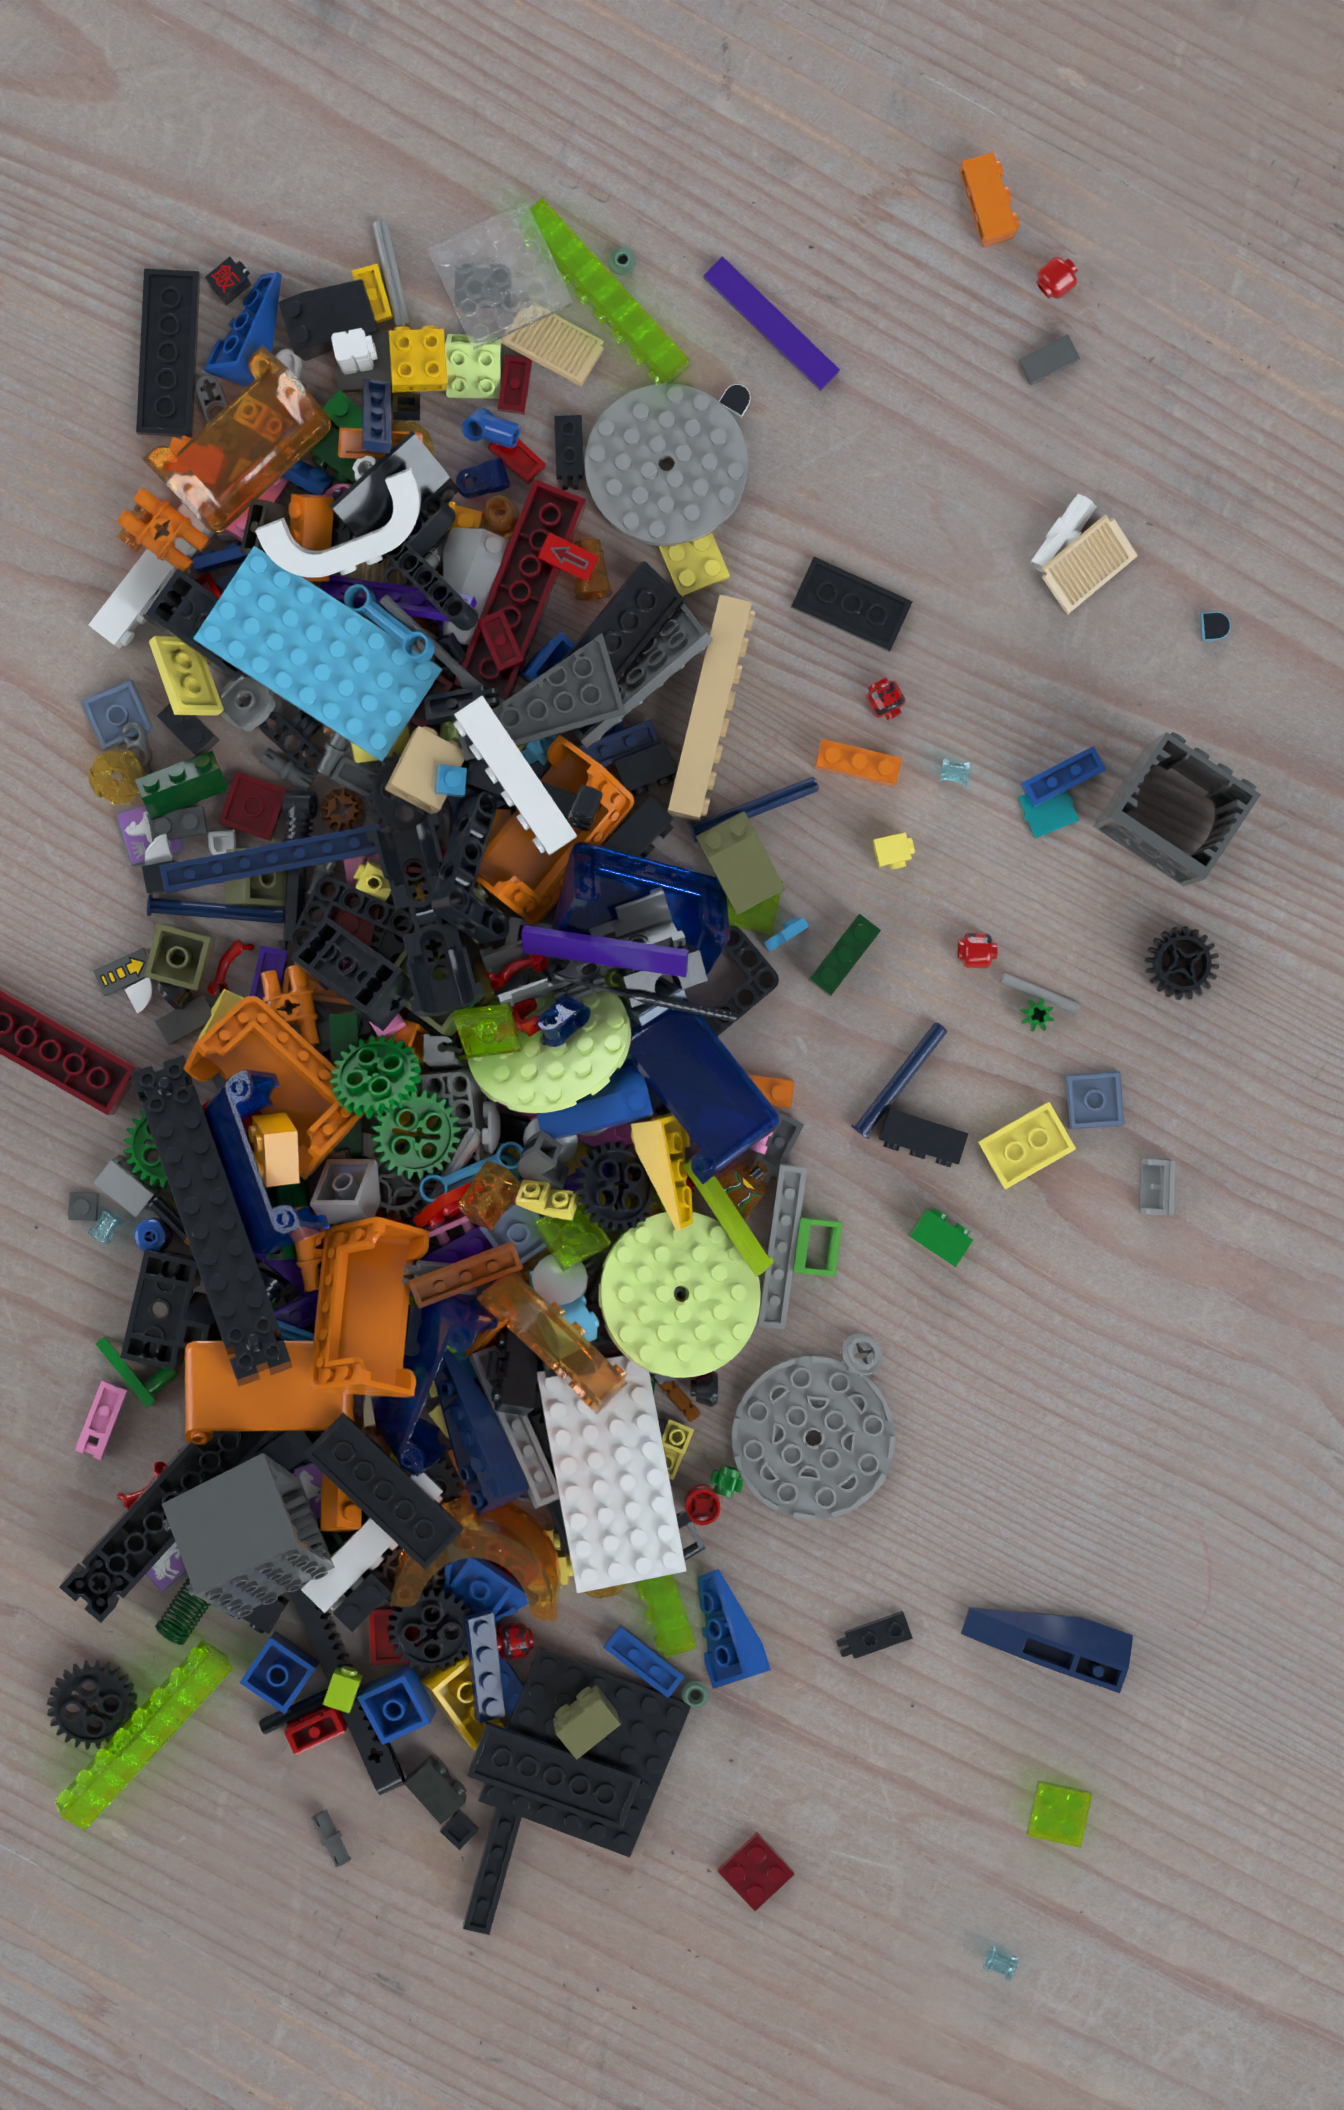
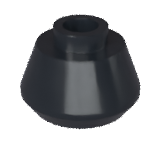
(174, 995)
(705, 1389)

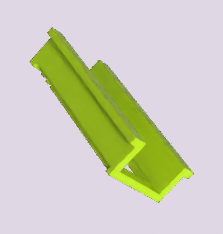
(730, 1220)

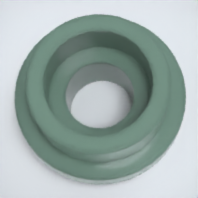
(622, 269)
(695, 1702)

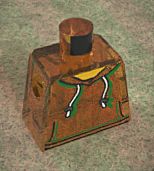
(744, 1186)

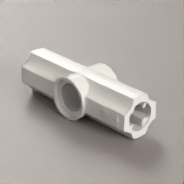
(1064, 530)

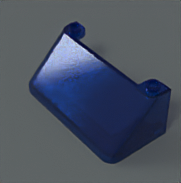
(606, 878)
(702, 1088)
(265, 1227)
(445, 1323)

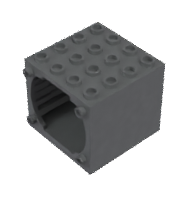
(1229, 795)
(247, 1536)

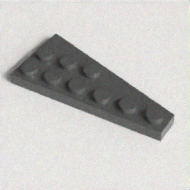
(663, 655)
(562, 699)

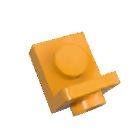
(466, 517)

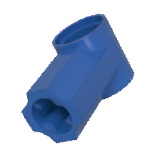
(491, 428)

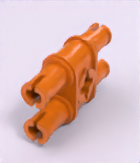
(149, 534)
(299, 997)
(309, 1255)

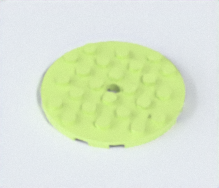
(556, 1077)
(641, 1305)

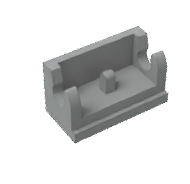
(438, 1055)
(125, 1186)
(1157, 1186)

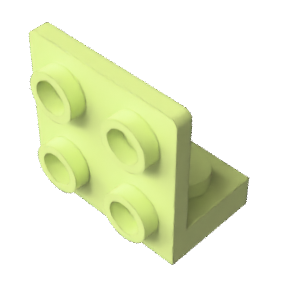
(472, 372)

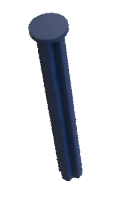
(757, 805)
(214, 910)
(900, 1080)

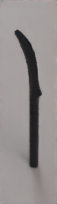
(657, 1000)

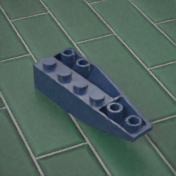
(477, 1440)
(1056, 1642)

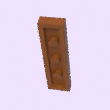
(465, 1274)

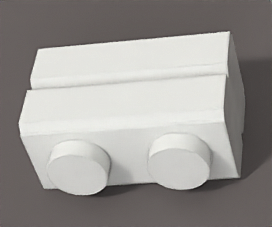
(354, 351)

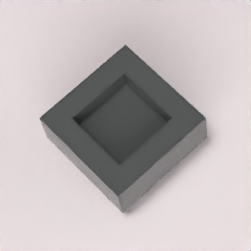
(83, 1206)

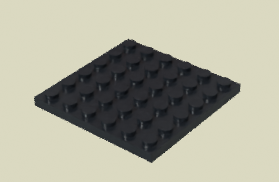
(638, 1745)

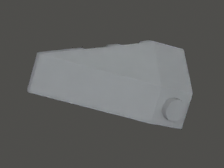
(470, 567)

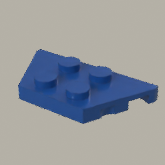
(484, 1587)

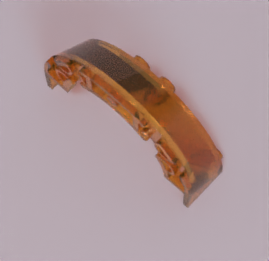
(554, 1340)
(503, 1536)

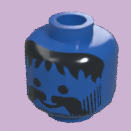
(162, 1233)

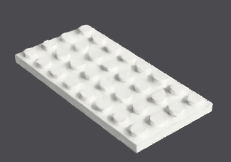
(612, 1482)

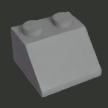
(347, 1190)

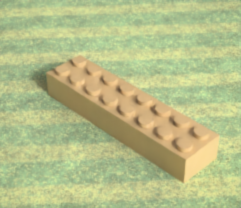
(709, 708)

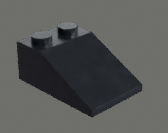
(319, 313)

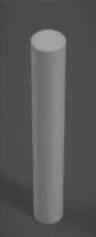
(1040, 993)

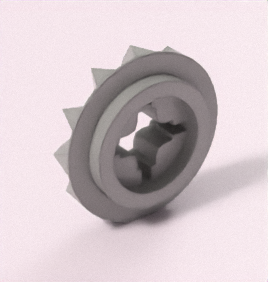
(862, 1344)

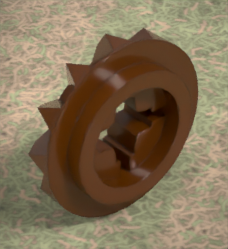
(354, 813)

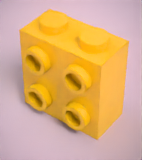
(417, 359)

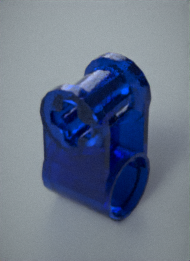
(486, 479)
(563, 1017)

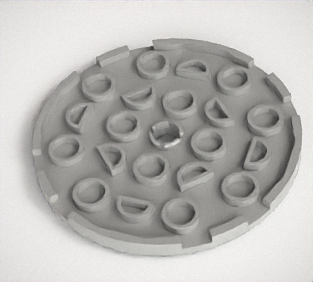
(661, 425)
(804, 1477)

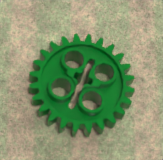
(375, 1076)
(141, 1151)
(410, 1157)

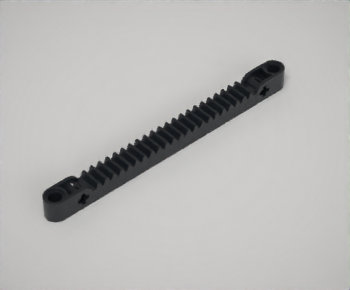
(383, 1770)

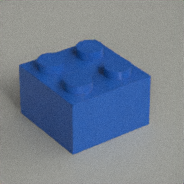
(279, 1672)
(396, 1704)

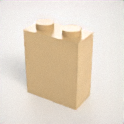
(417, 768)

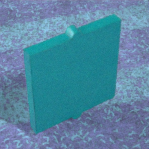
(1049, 815)

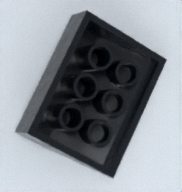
(368, 502)

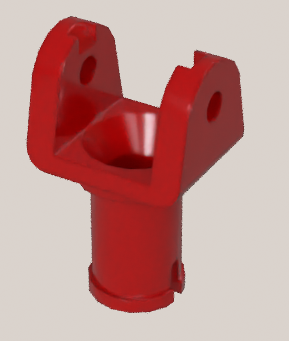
(521, 1010)

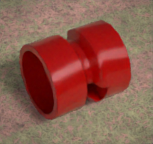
(702, 1504)

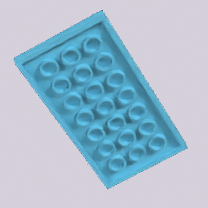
(317, 654)

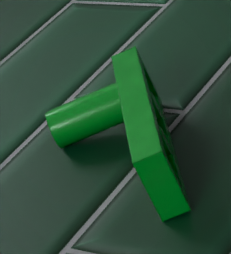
(145, 1390)

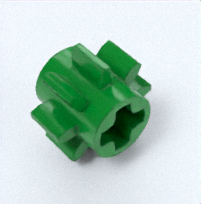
(1029, 1012)
(726, 1481)

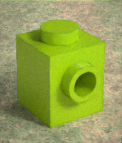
(343, 1689)

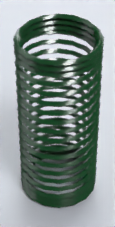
(172, 1630)

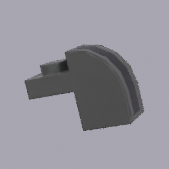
(541, 1161)

